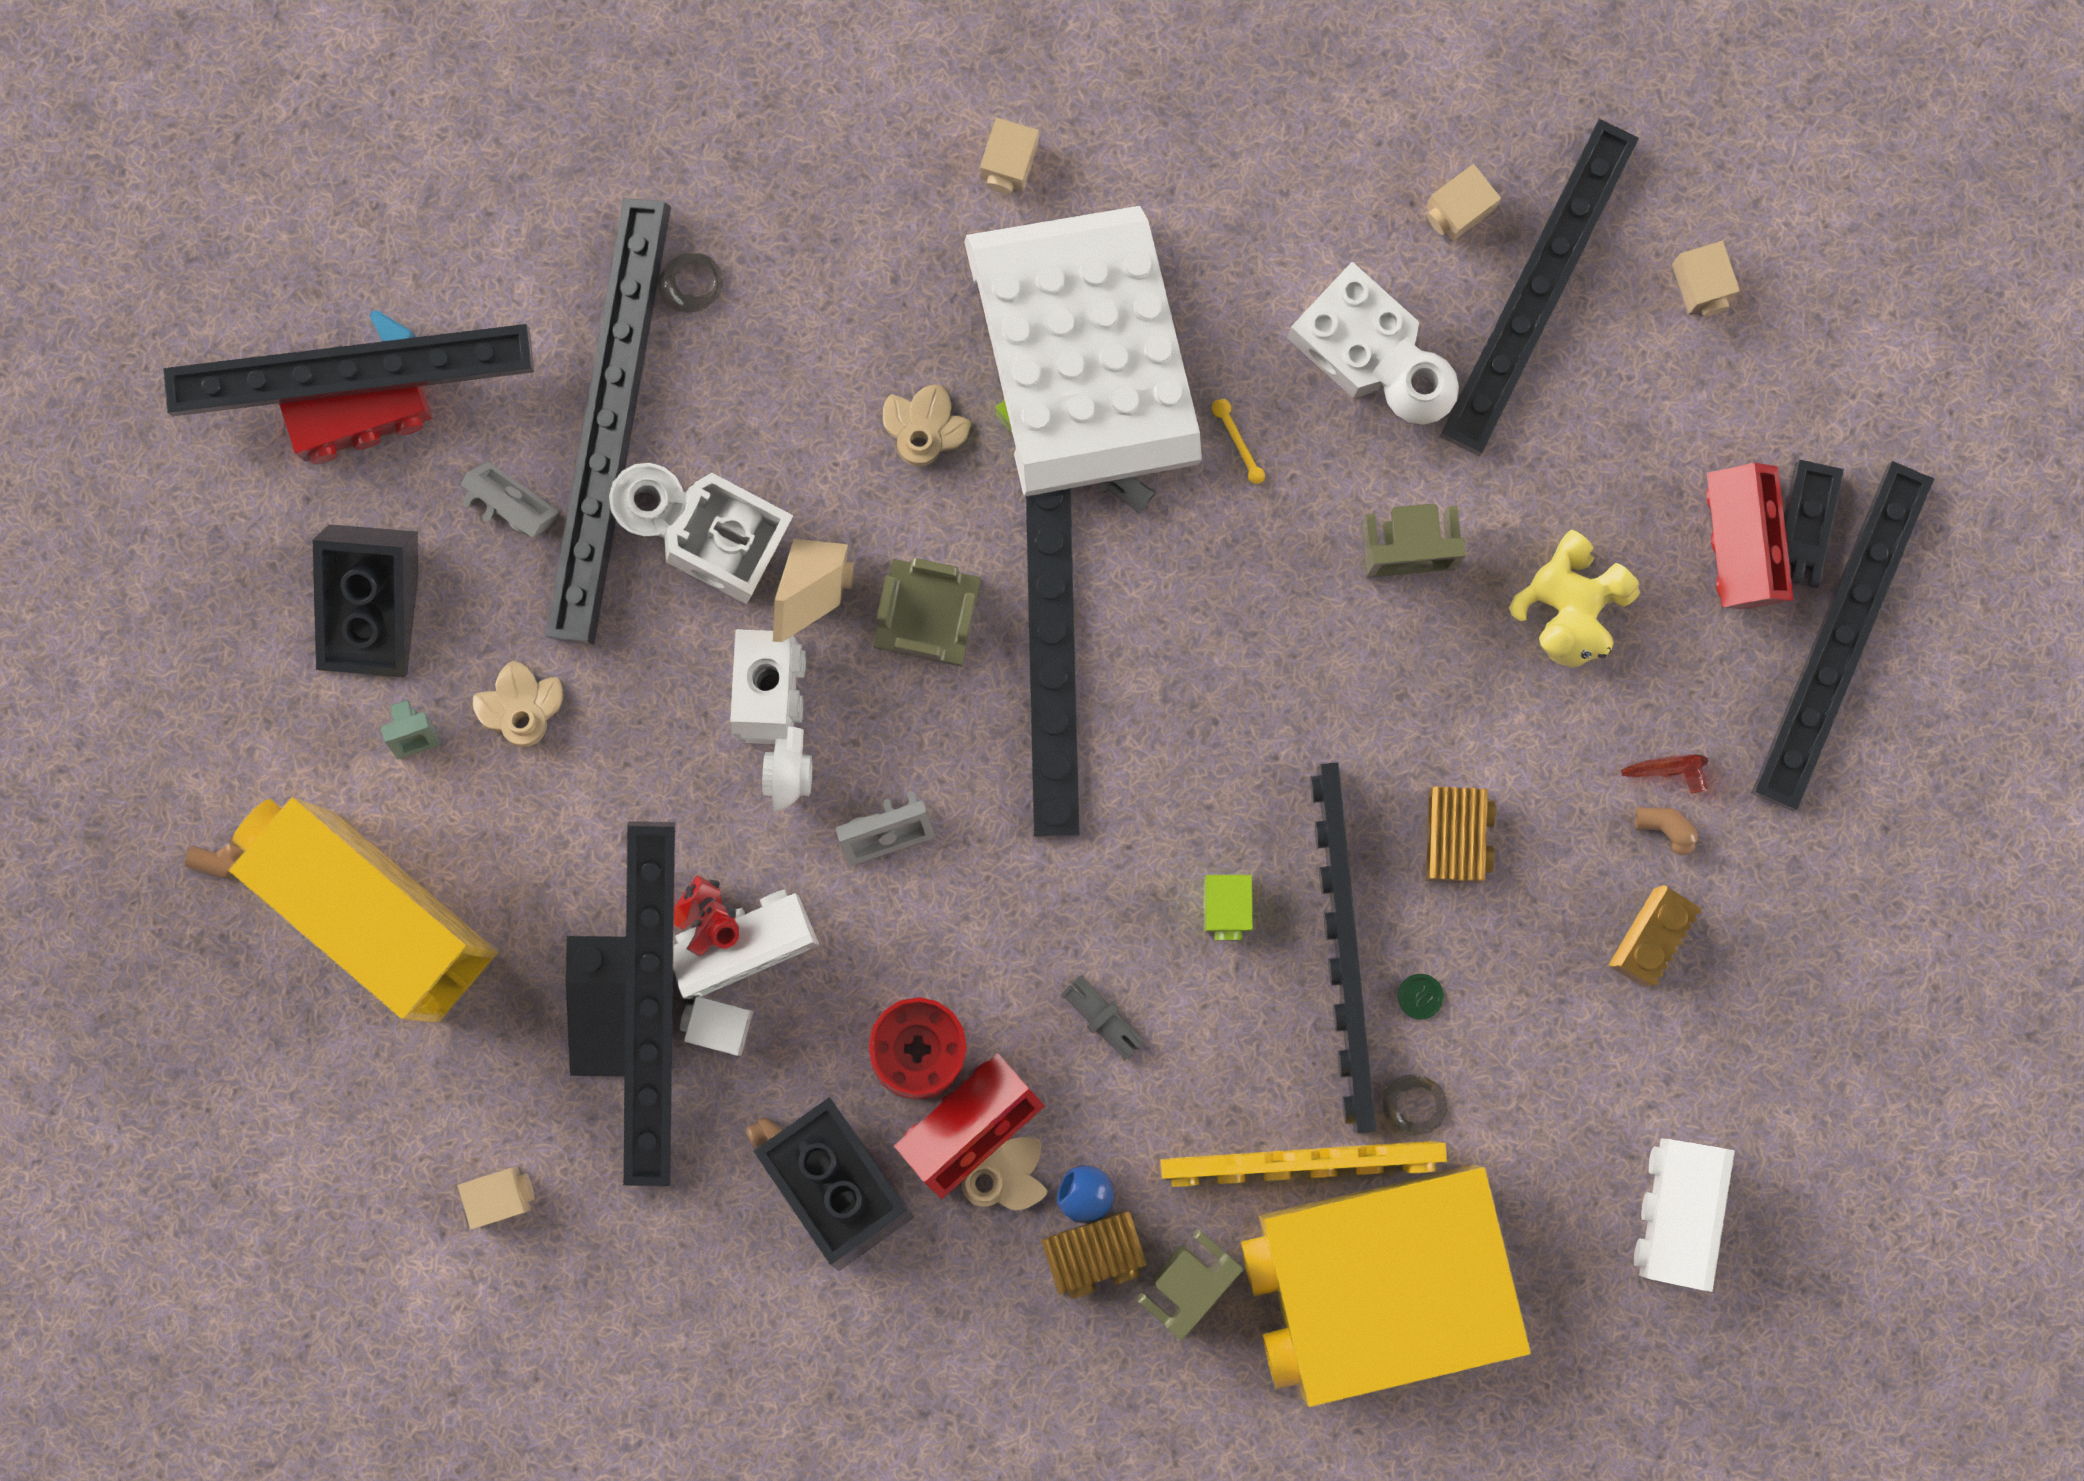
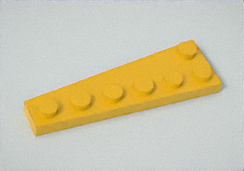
(1322, 1162)

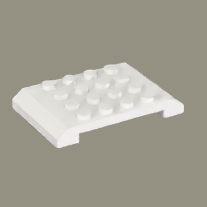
(1085, 350)

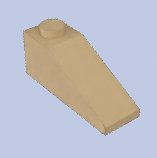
(810, 585)

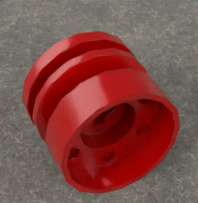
(938, 1030)

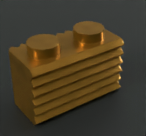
(1458, 834)
(1654, 936)
(1094, 1254)

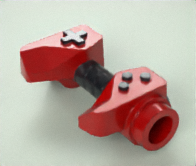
(715, 921)

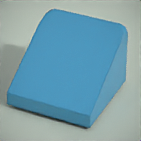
(388, 328)

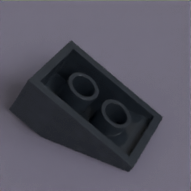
(364, 599)
(596, 1005)
(833, 1184)

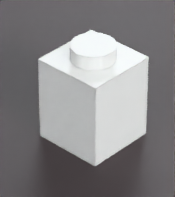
(716, 1025)

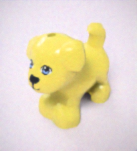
(1575, 632)

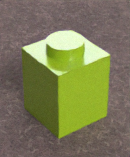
(1228, 906)

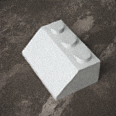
(765, 939)
(1684, 1213)

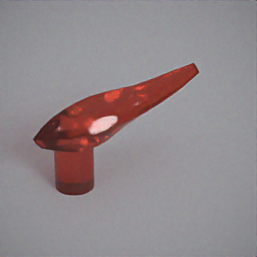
(1669, 766)

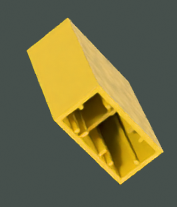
(359, 908)
(1387, 1286)

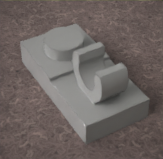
(508, 498)
(885, 832)

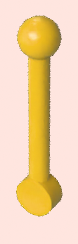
(1221, 409)

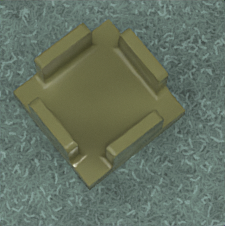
(1413, 542)
(927, 611)
(1191, 1285)

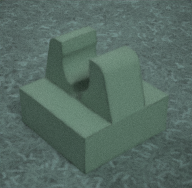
(409, 731)

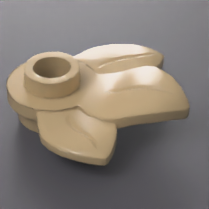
(924, 418)
(519, 697)
(1011, 1173)

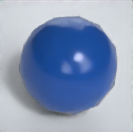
(1085, 1194)

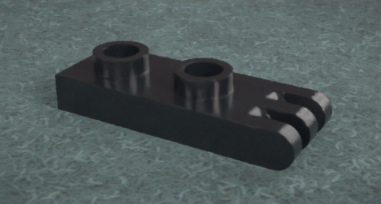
(1810, 518)

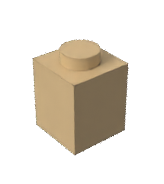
(1008, 156)
(1462, 203)
(1706, 279)
(496, 1197)

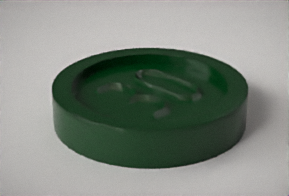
(1420, 996)

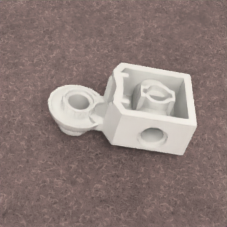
(1369, 342)
(709, 531)
(771, 714)

